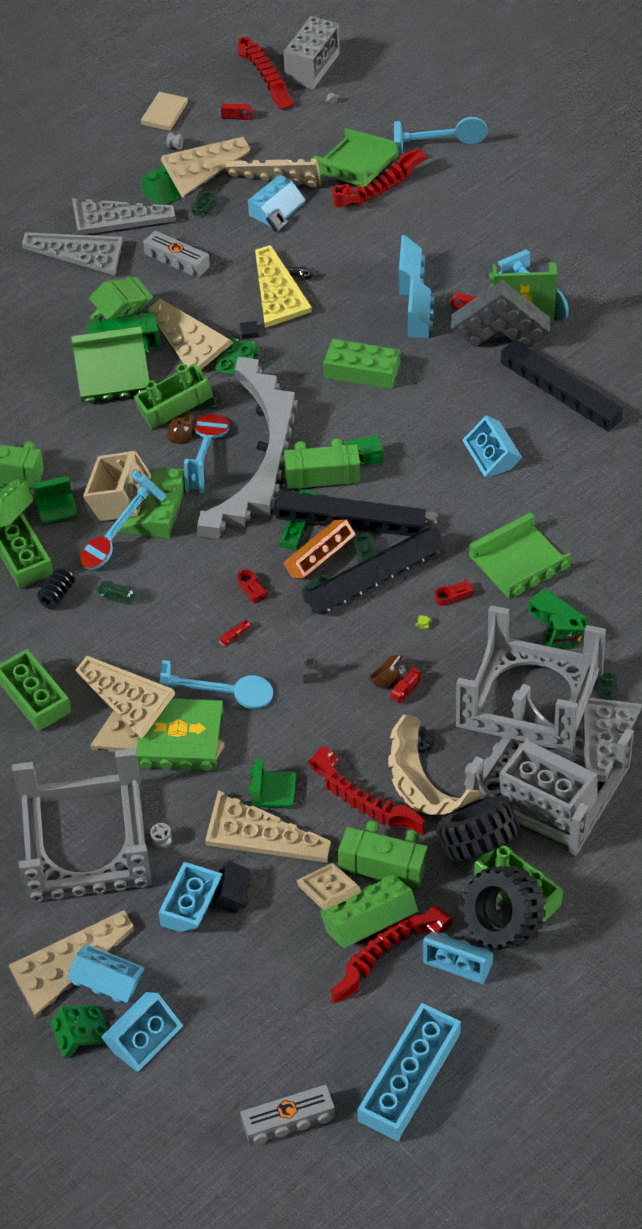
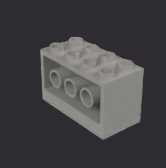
(311, 52)
(547, 784)

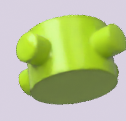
(423, 622)

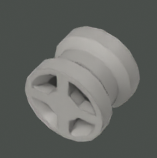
(174, 141)
(164, 831)

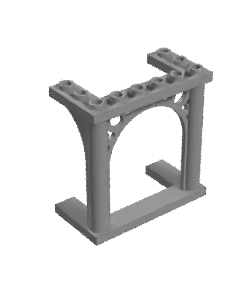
(568, 714)
(481, 775)
(80, 883)

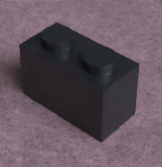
(233, 887)

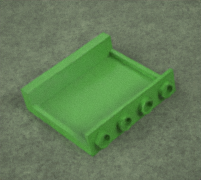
(358, 158)

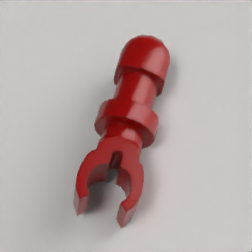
(234, 632)

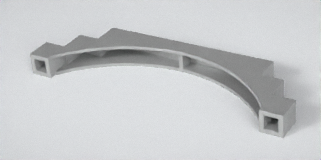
(259, 492)

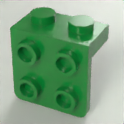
(228, 358)
(54, 500)
(271, 787)
(78, 1027)

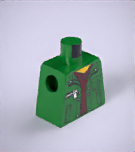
(564, 631)

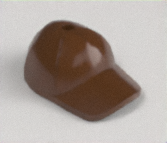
(181, 429)
(386, 673)

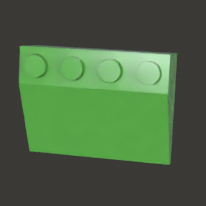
(157, 516)

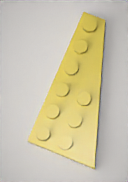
(278, 290)

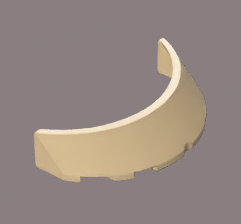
(410, 778)

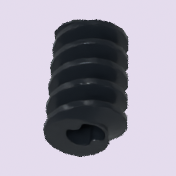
(55, 588)

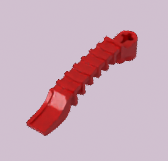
(277, 87)
(344, 195)
(401, 815)
(432, 920)

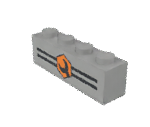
(176, 254)
(287, 1115)

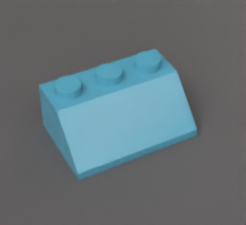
(277, 194)
(410, 264)
(419, 310)
(491, 447)
(188, 897)
(457, 957)
(105, 973)
(142, 1030)

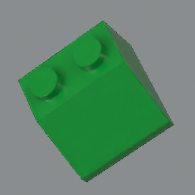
(159, 187)

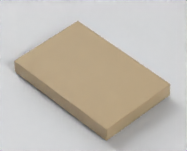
(164, 111)
(328, 886)

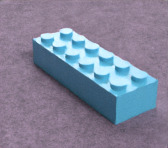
(409, 1071)

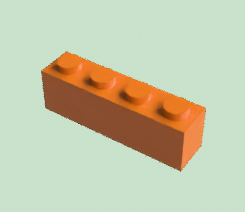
(319, 549)

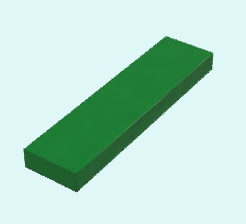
(294, 531)

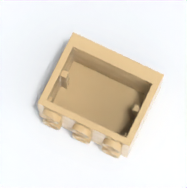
(111, 484)

